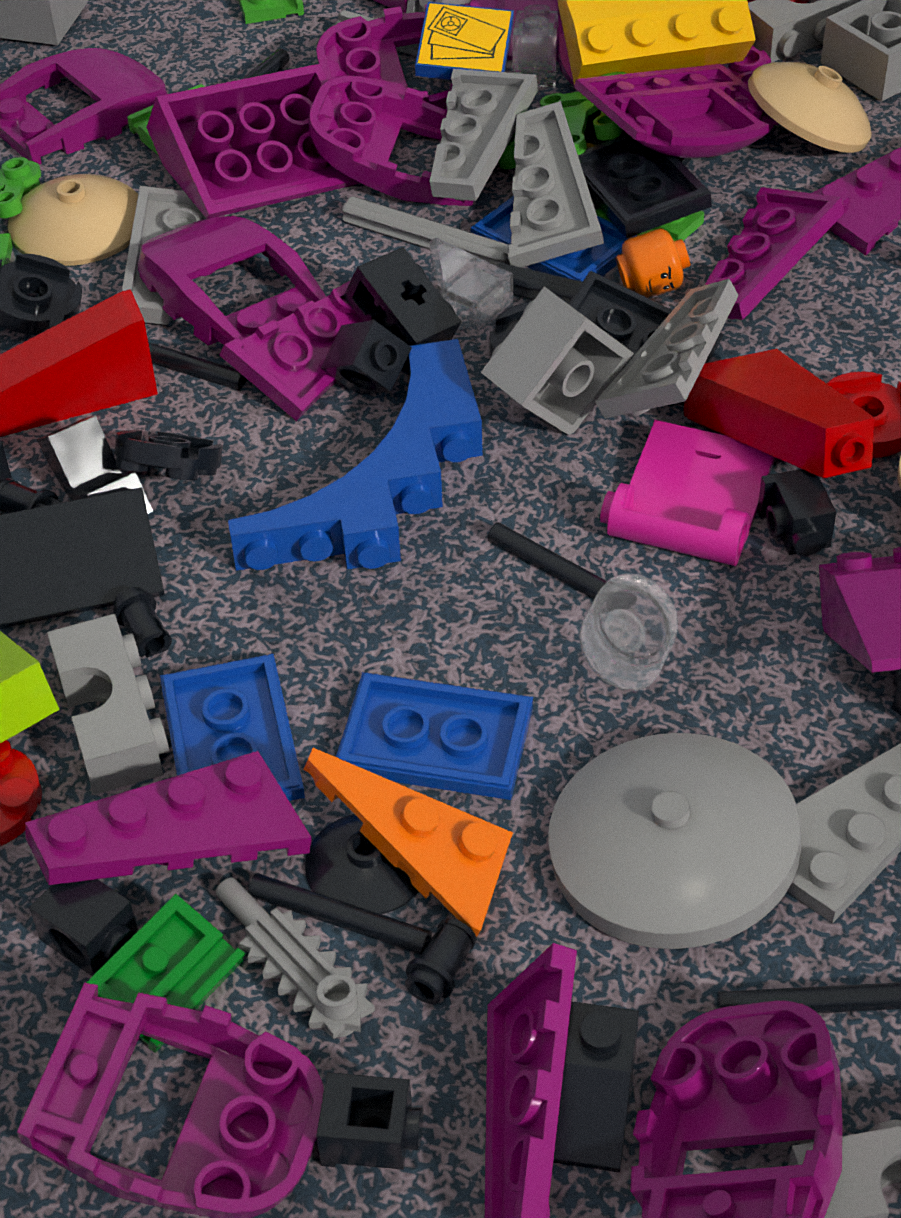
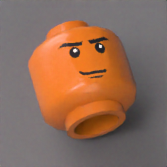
(652, 263)

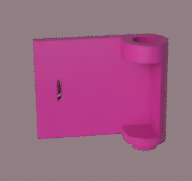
(689, 494)

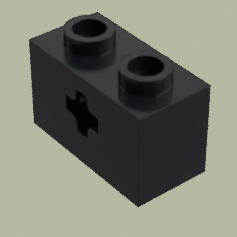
(401, 300)

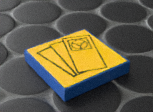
(463, 40)

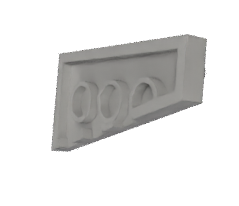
(477, 129)
(673, 355)
(849, 835)

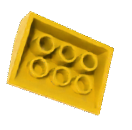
(653, 34)

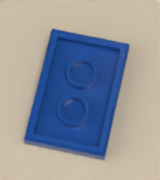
(572, 265)
(231, 713)
(437, 734)

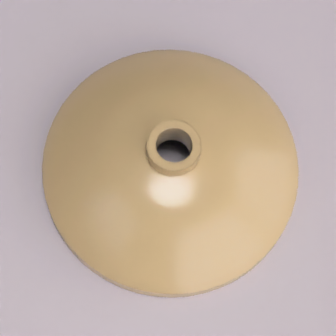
(812, 104)
(75, 219)

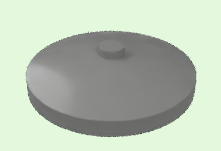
(675, 840)

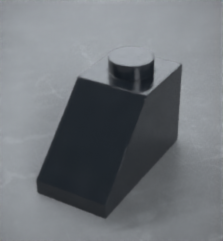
(596, 1086)

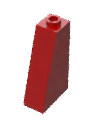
(77, 367)
(783, 412)

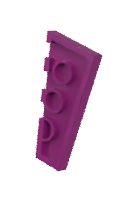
(773, 242)
(195, 815)

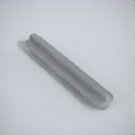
(420, 230)

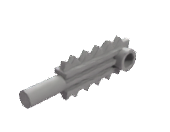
(304, 971)

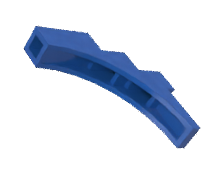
(398, 477)

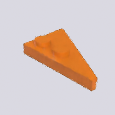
(431, 841)

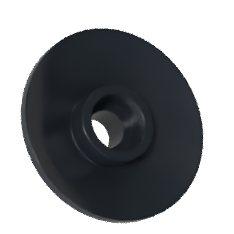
(360, 880)

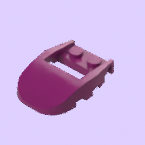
(369, 49)
(108, 77)
(357, 128)
(200, 249)
(741, 1082)
(243, 1132)

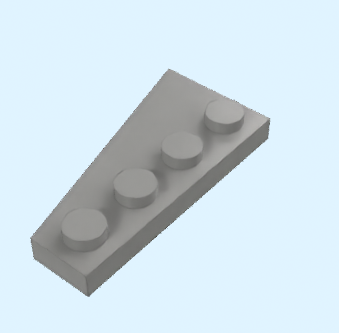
(549, 190)
(156, 213)

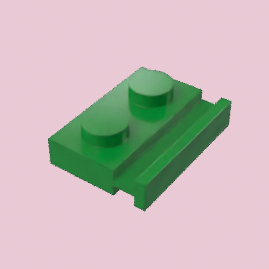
(171, 958)

